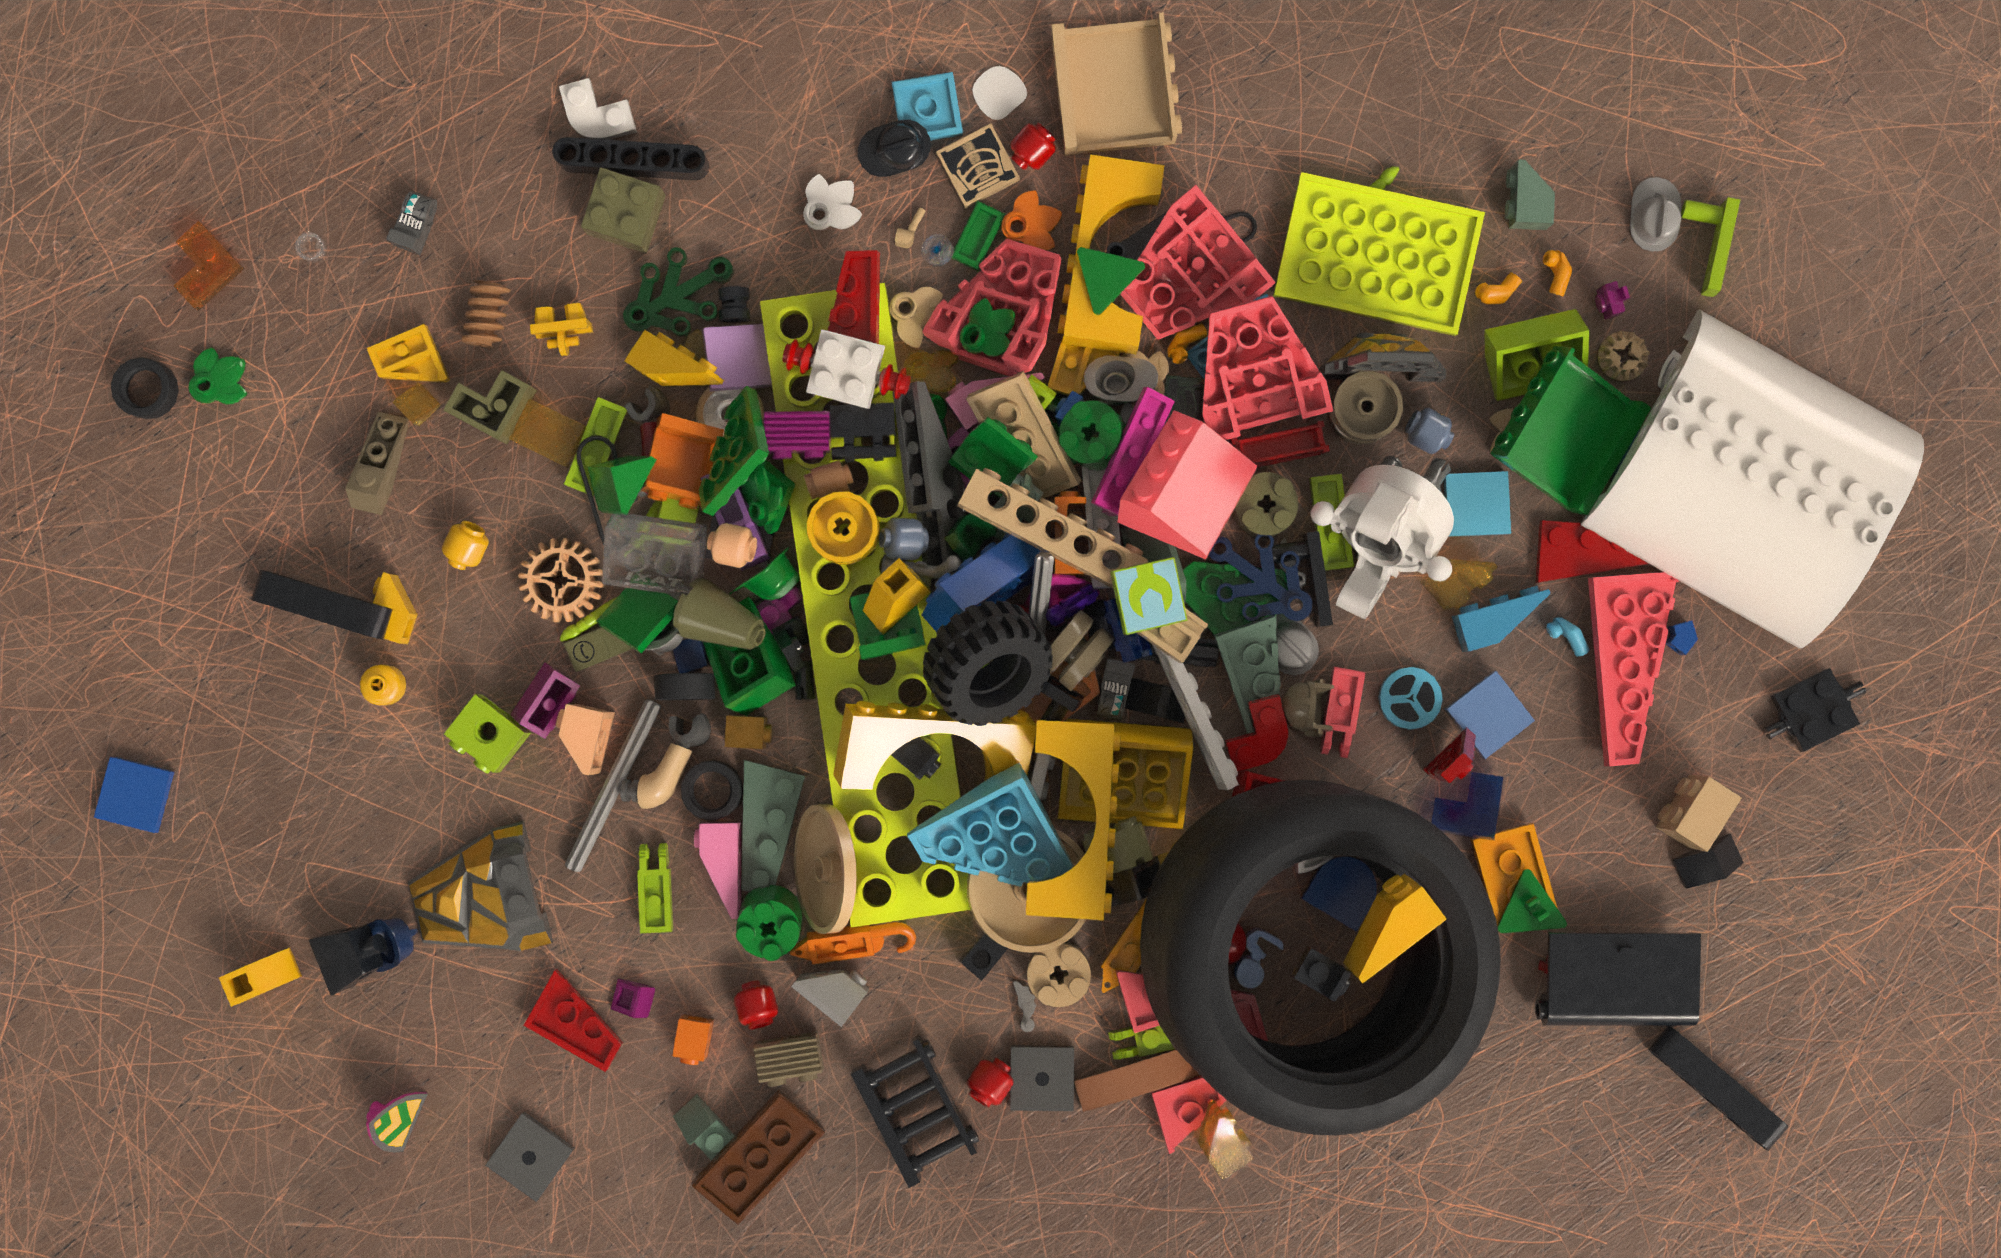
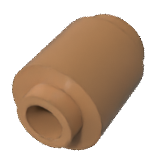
(828, 479)

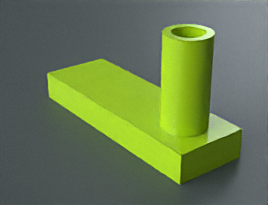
(1724, 218)

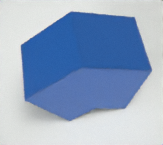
(1682, 637)

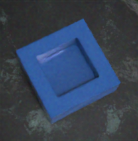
(1065, 405)

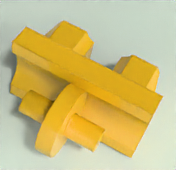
(547, 327)

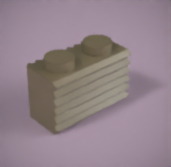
(788, 1058)

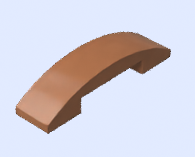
(1133, 1080)

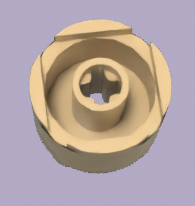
(1074, 982)

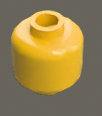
(465, 545)
(392, 689)

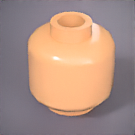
(732, 545)

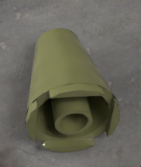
(716, 617)

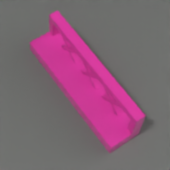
(1137, 439)

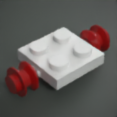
(845, 369)

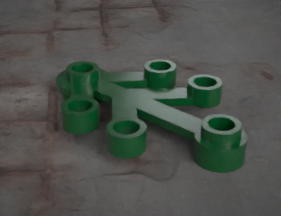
(673, 295)

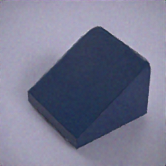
(690, 656)

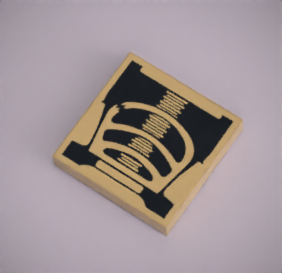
(978, 166)

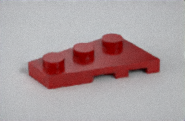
(1454, 759)

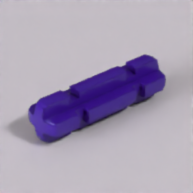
(1071, 605)

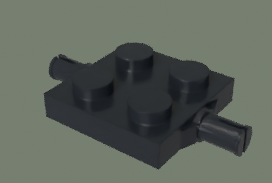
(1815, 710)

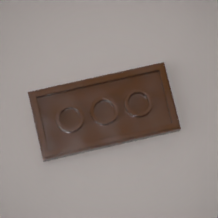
(758, 1157)

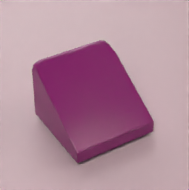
(632, 999)

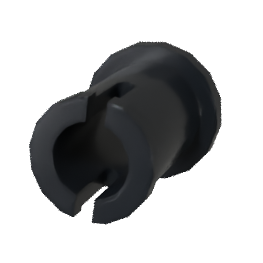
(804, 681)

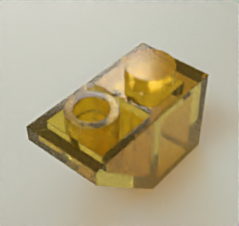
(1463, 579)
(1221, 1143)

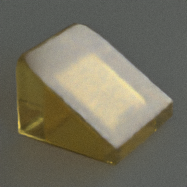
(417, 404)

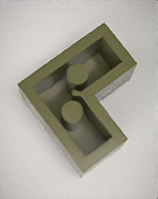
(495, 413)

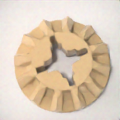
(1610, 360)

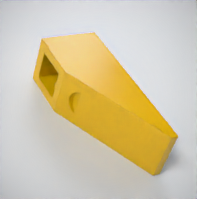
(670, 366)

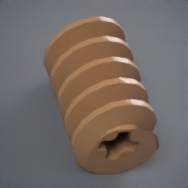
(485, 314)

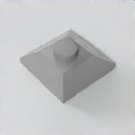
(833, 992)

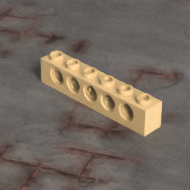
(976, 502)

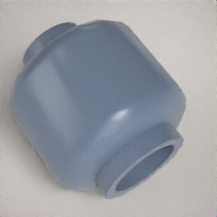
(1429, 430)
(904, 539)

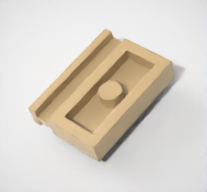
(1178, 638)

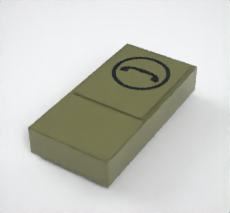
(594, 649)

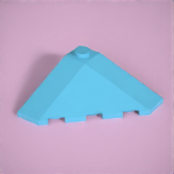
(996, 831)

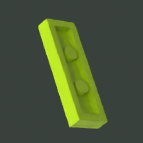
(603, 422)
(1335, 548)

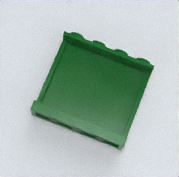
(1569, 431)

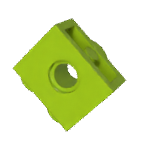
(468, 735)

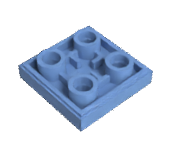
(1490, 713)

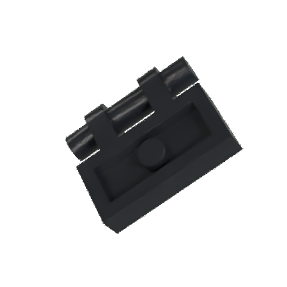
(860, 422)

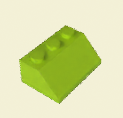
(1518, 349)

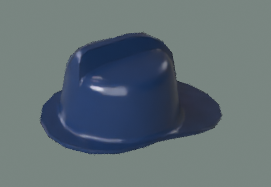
(398, 940)

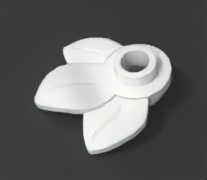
(834, 201)

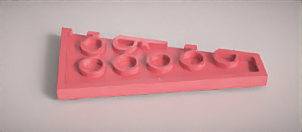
(1629, 646)

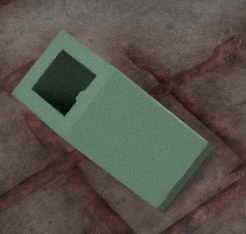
(1530, 199)

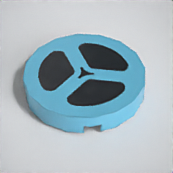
(1410, 698)

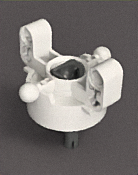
(1394, 525)

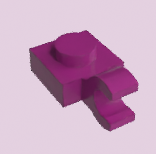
(1610, 299)
(777, 611)

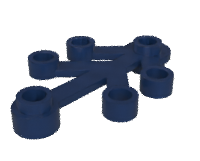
(1264, 582)

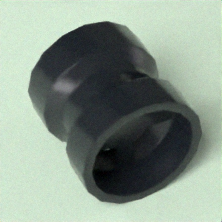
(734, 304)

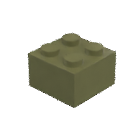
(623, 210)

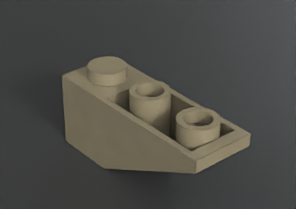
(377, 464)

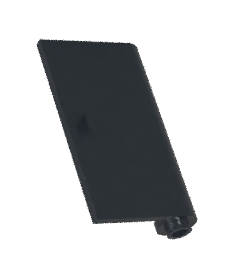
(1644, 984)

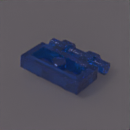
(1130, 646)

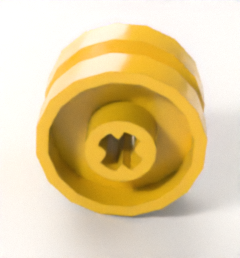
(841, 509)

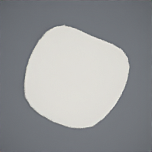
(999, 92)

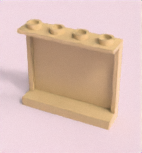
(1115, 86)

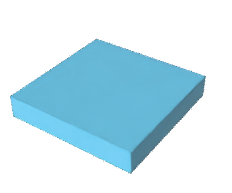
(930, 103)
(1479, 503)

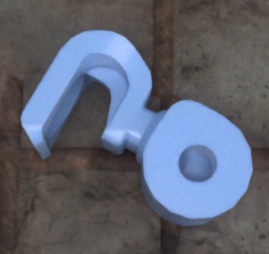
(1248, 968)

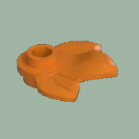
(1035, 219)

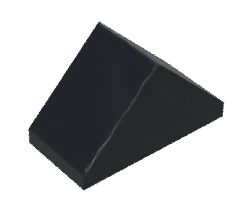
(1154, 700)
(1705, 867)

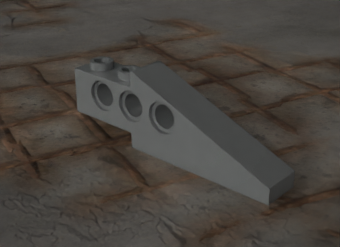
(930, 481)

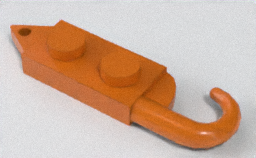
(851, 942)

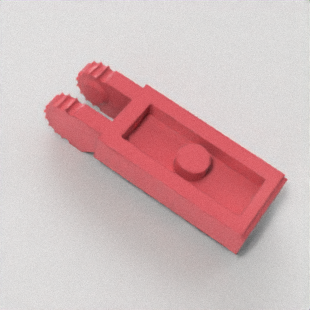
(1342, 708)

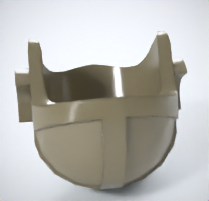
(1304, 709)

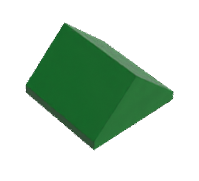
(619, 482)

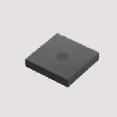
(1042, 1078)
(530, 1156)

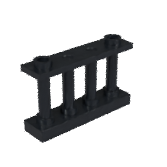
(883, 1108)

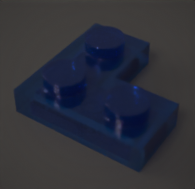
(1477, 815)

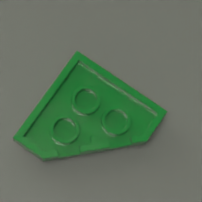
(736, 452)
(1202, 597)

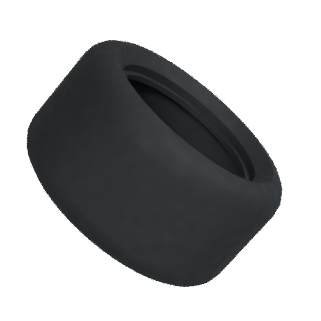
(1416, 1032)

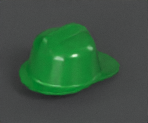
(774, 580)

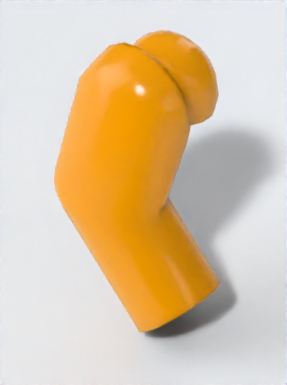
(1561, 269)
(1498, 293)
(1181, 340)

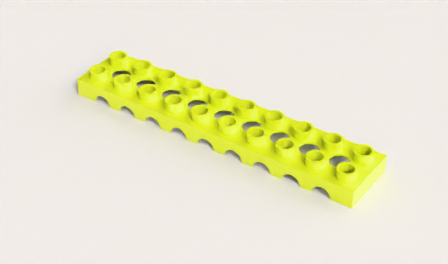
(840, 671)

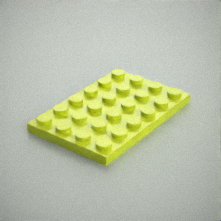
(1378, 254)

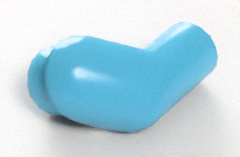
(1570, 631)

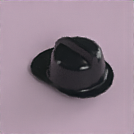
(894, 148)

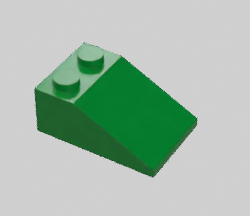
(751, 676)

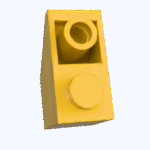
(391, 594)
(894, 595)
(260, 977)

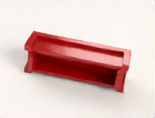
(1283, 445)

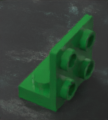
(994, 449)
(901, 637)

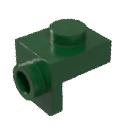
(968, 535)

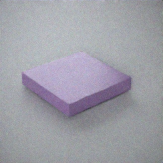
(738, 355)

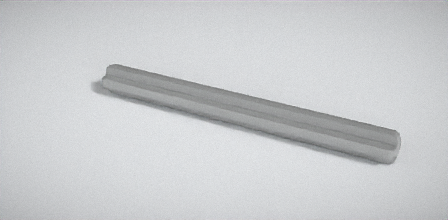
(611, 787)

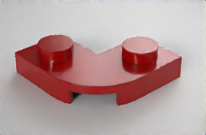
(1266, 741)

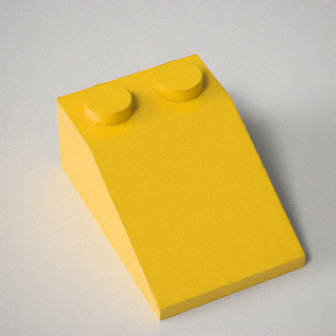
(1393, 924)

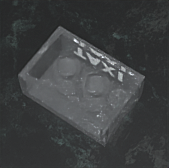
(653, 553)

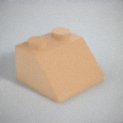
(585, 735)

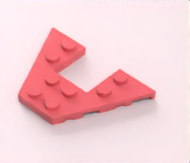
(1184, 1104)

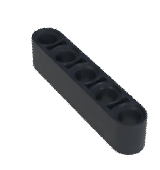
(617, 152)
(322, 604)
(1718, 1088)

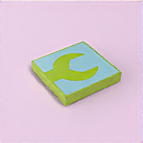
(1148, 595)

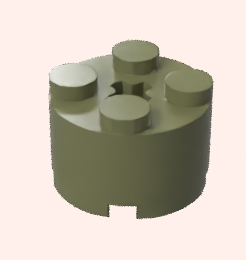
(1278, 493)
(1130, 844)

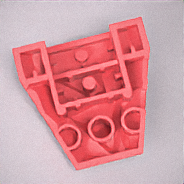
(1193, 268)
(1012, 279)
(1258, 370)

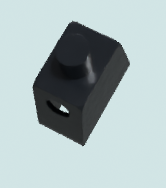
(1133, 883)
(348, 956)

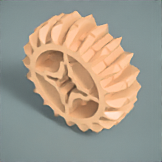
(558, 593)

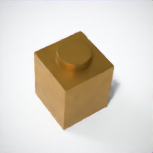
(747, 732)

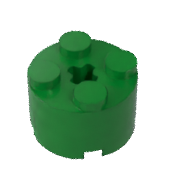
(1084, 421)
(754, 927)

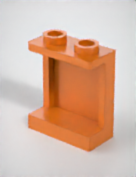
(682, 459)
(1065, 501)

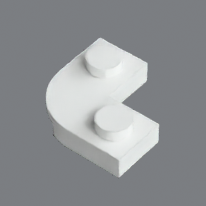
(594, 121)

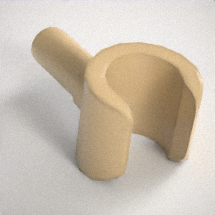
(905, 238)

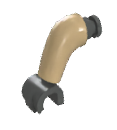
(660, 785)

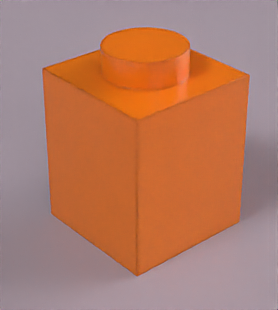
(693, 1039)

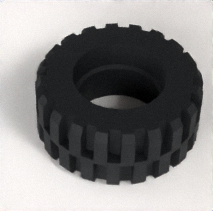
(973, 640)

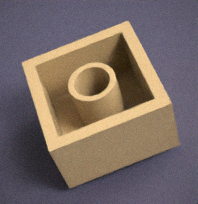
(1697, 812)

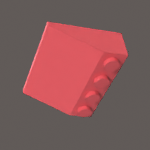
(1186, 486)

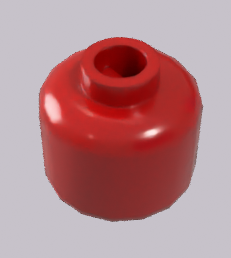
(1032, 146)
(756, 1005)
(990, 1082)

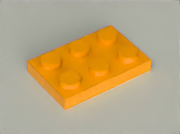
(1504, 860)

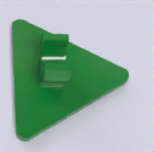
(1106, 276)
(1530, 908)

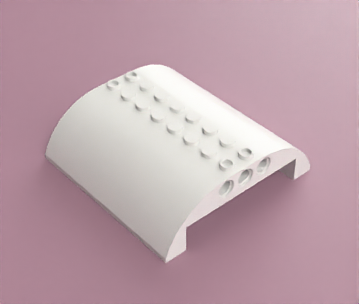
(1759, 484)

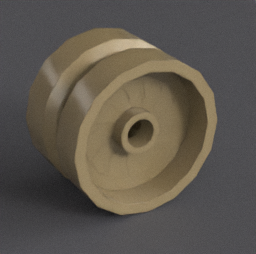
(1382, 413)
(1077, 651)

